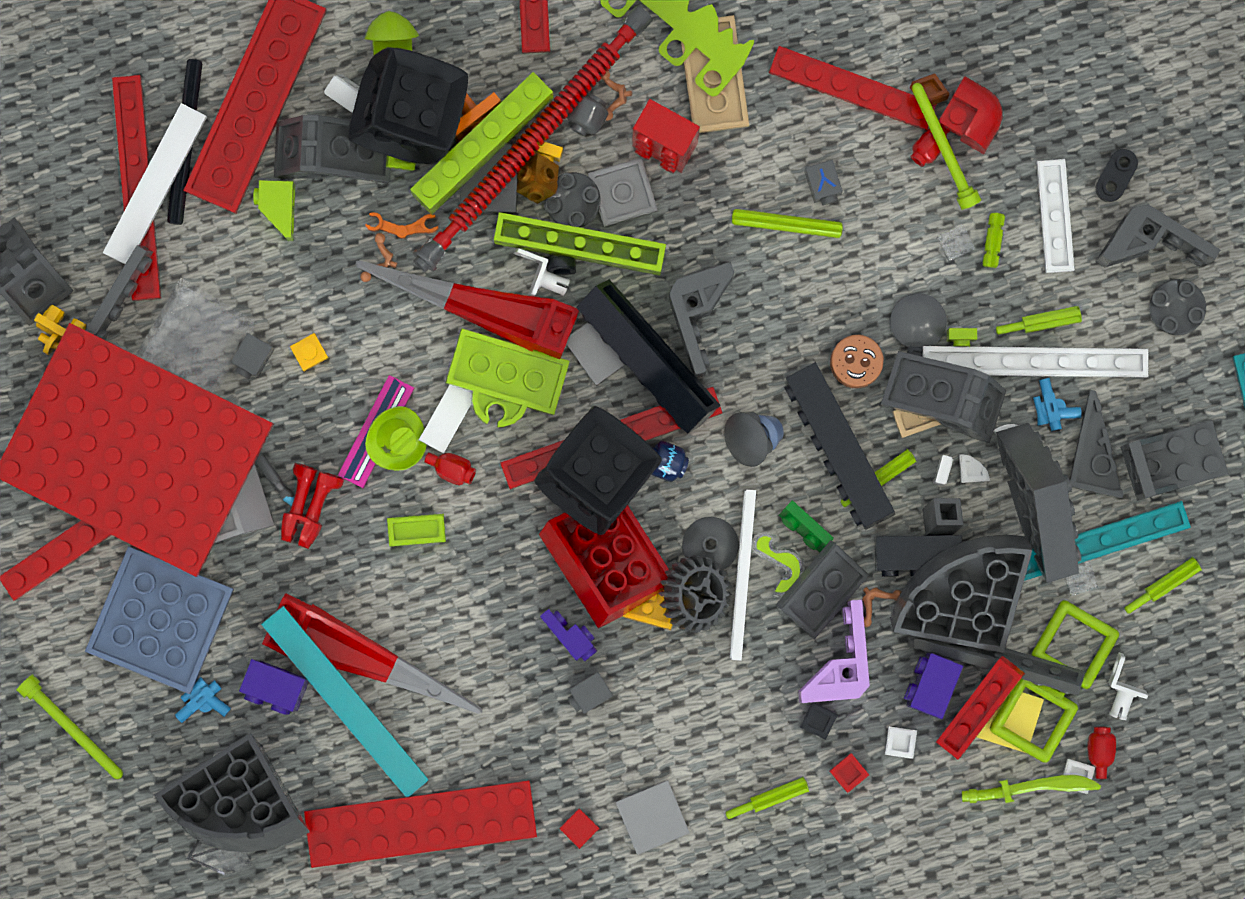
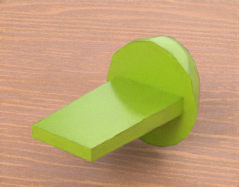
(391, 31)

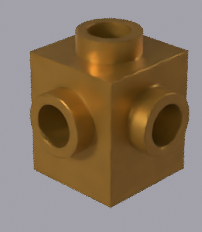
(538, 179)

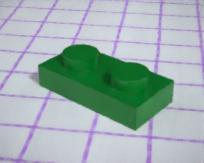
(798, 520)

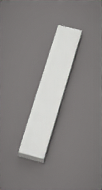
(155, 183)
(742, 575)

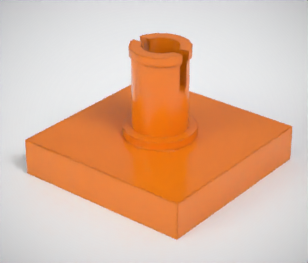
(474, 114)

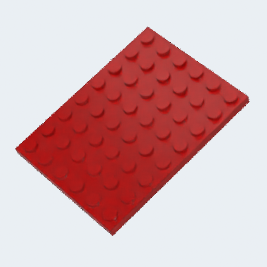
(133, 449)

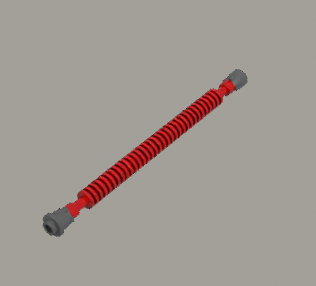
(434, 249)

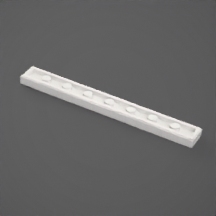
(1045, 361)

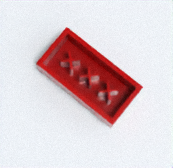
(665, 137)

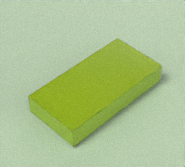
(416, 530)

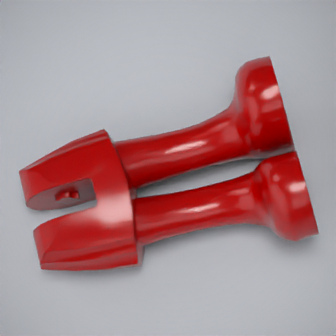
(325, 483)

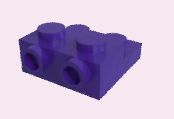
(575, 640)

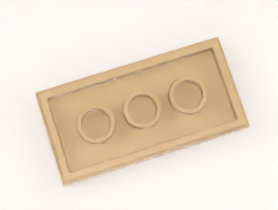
(729, 107)

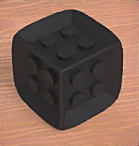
(408, 106)
(597, 470)

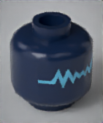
(673, 461)

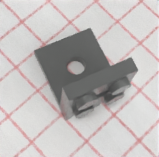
(23, 266)

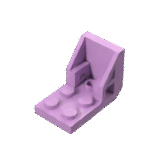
(829, 682)

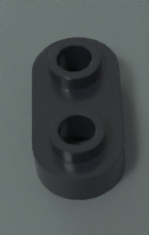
(1117, 175)

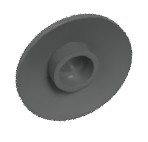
(716, 529)

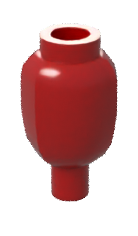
(926, 149)
(452, 468)
(1101, 750)

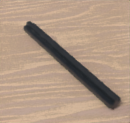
(190, 99)

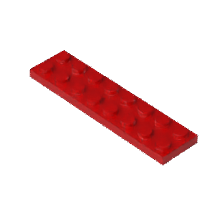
(254, 102)
(420, 824)

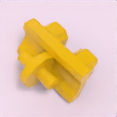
(49, 323)

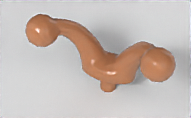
(622, 94)
(380, 239)
(870, 595)

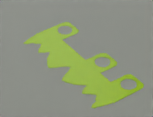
(697, 31)

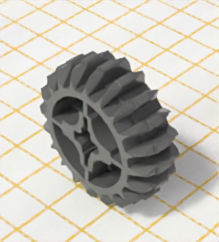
(685, 607)

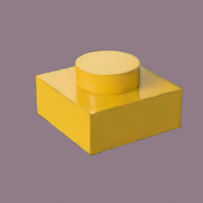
(550, 151)
(309, 352)

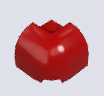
(973, 115)

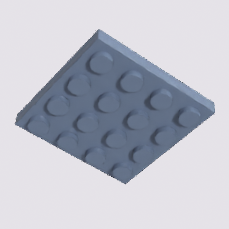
(159, 620)

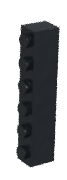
(648, 356)
(840, 446)

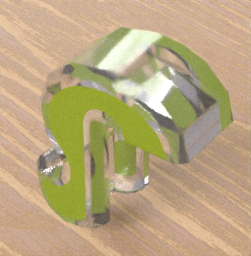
(782, 558)

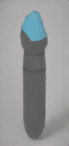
(273, 477)

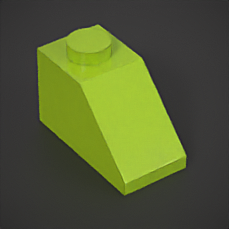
(277, 204)

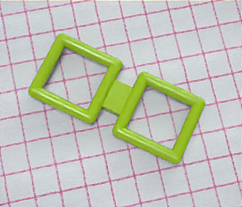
(1051, 694)

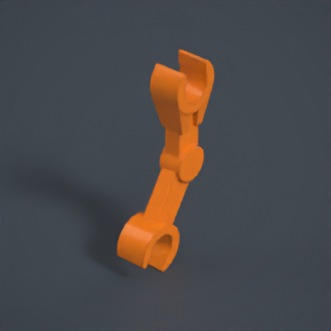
(402, 231)

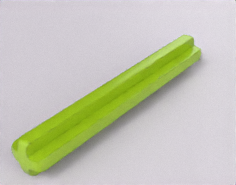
(787, 223)

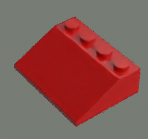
(607, 570)

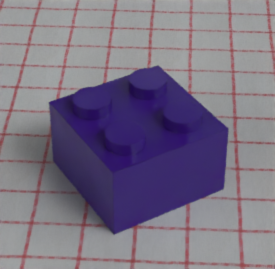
(933, 685)
(274, 686)

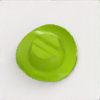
(394, 439)

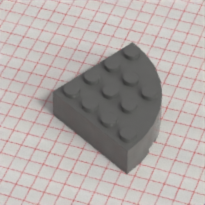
(1041, 501)
(966, 593)
(235, 801)

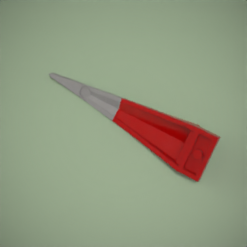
(522, 319)
(362, 656)

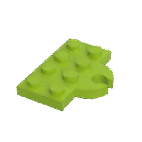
(505, 377)

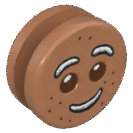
(856, 361)

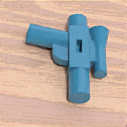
(1052, 409)
(202, 698)

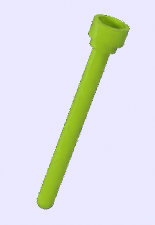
(967, 195)
(31, 689)

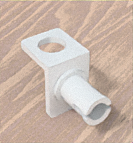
(543, 277)
(1125, 692)

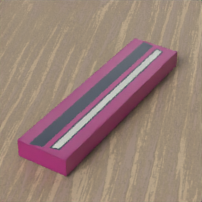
(358, 464)

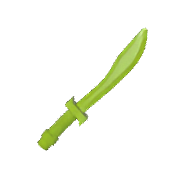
(1060, 783)

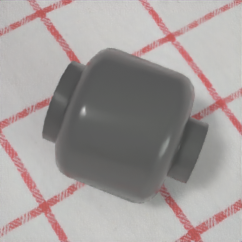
(588, 115)

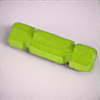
(993, 240)

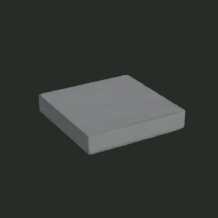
(624, 192)
(593, 353)
(652, 817)

